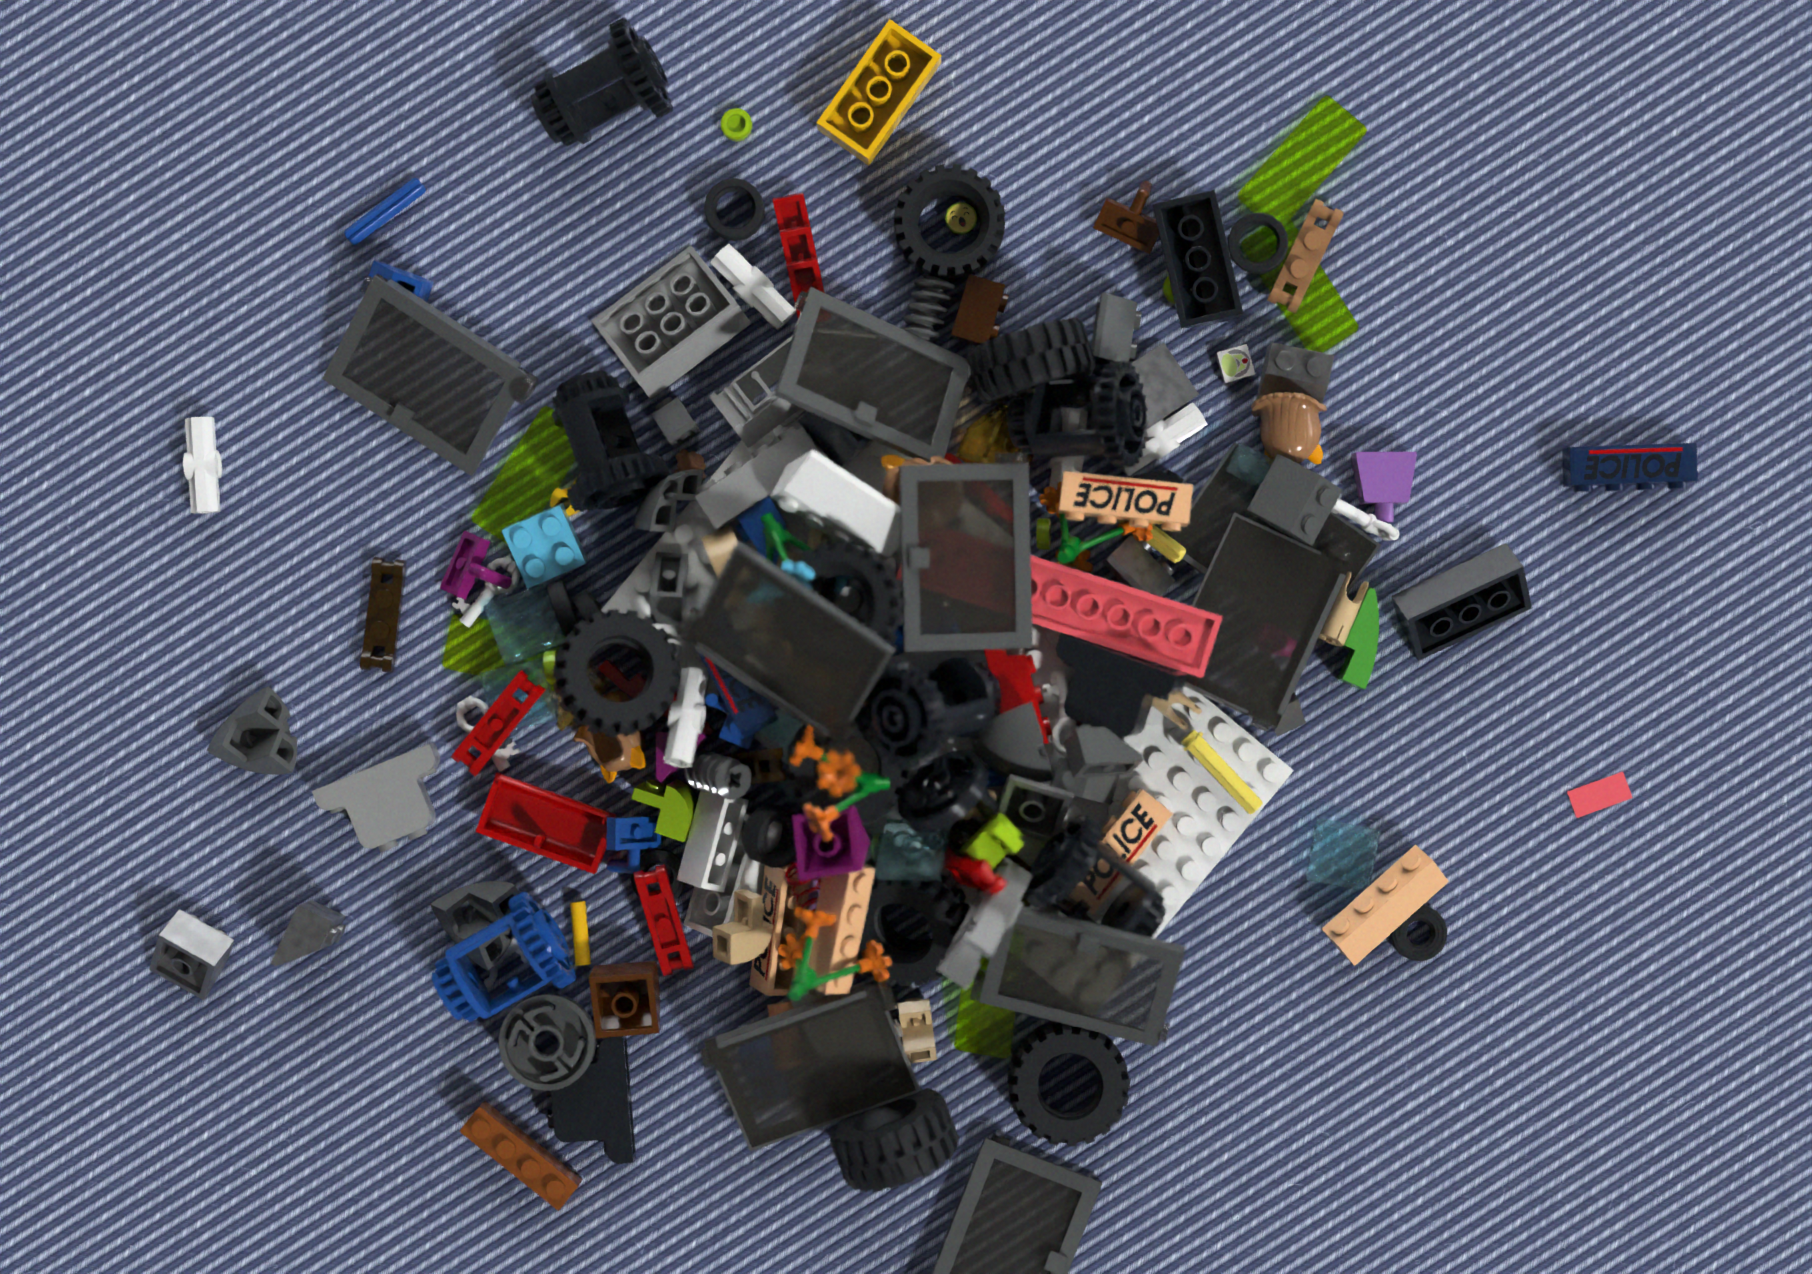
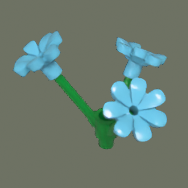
(776, 538)

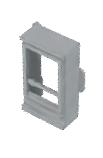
(736, 400)
(985, 925)

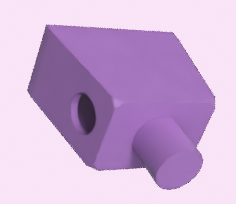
(1383, 480)

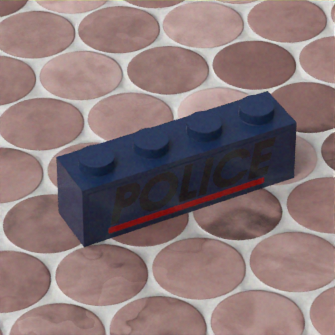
(1630, 465)
(745, 705)

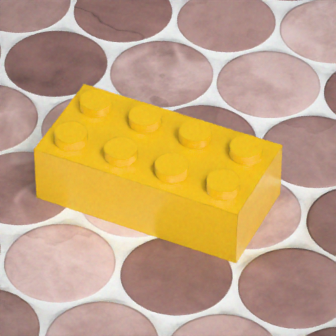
(879, 92)

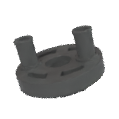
(566, 1022)

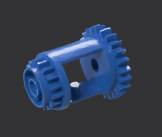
(541, 943)

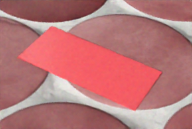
(1599, 794)

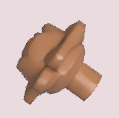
(690, 460)

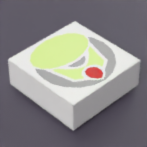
(1235, 363)

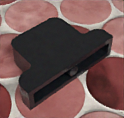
(1113, 686)
(598, 1103)

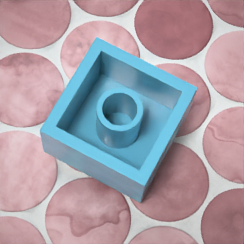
(544, 545)

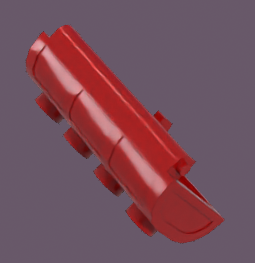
(545, 823)

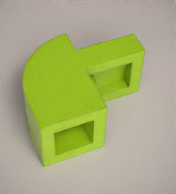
(676, 806)
(993, 841)

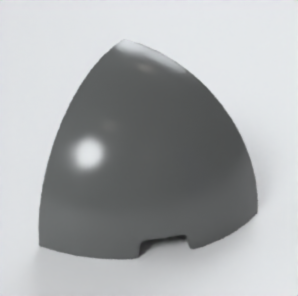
(659, 504)
(257, 736)
(1015, 745)
(472, 909)

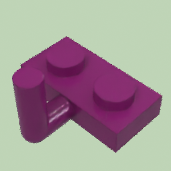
(467, 565)

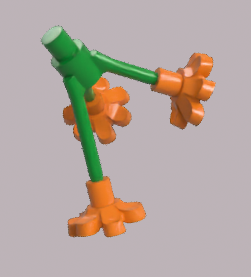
(1073, 551)
(838, 776)
(797, 954)

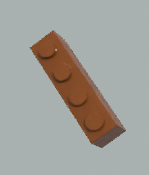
(521, 1155)

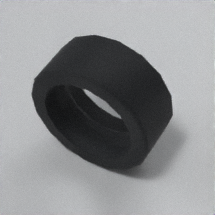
(721, 189)
(1246, 222)
(755, 831)

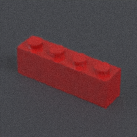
(1016, 684)

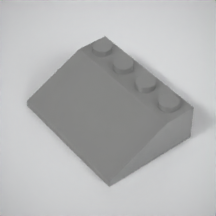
(671, 322)

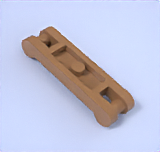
(1305, 256)

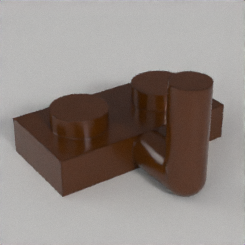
(1128, 222)

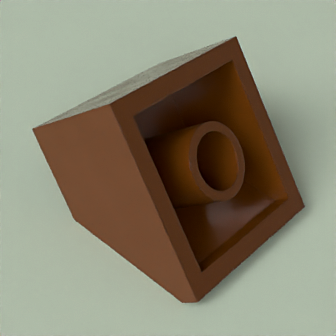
(625, 999)

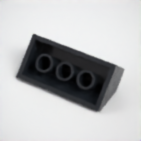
(1198, 260)
(1462, 601)

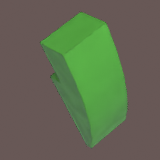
(1362, 643)

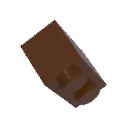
(979, 310)

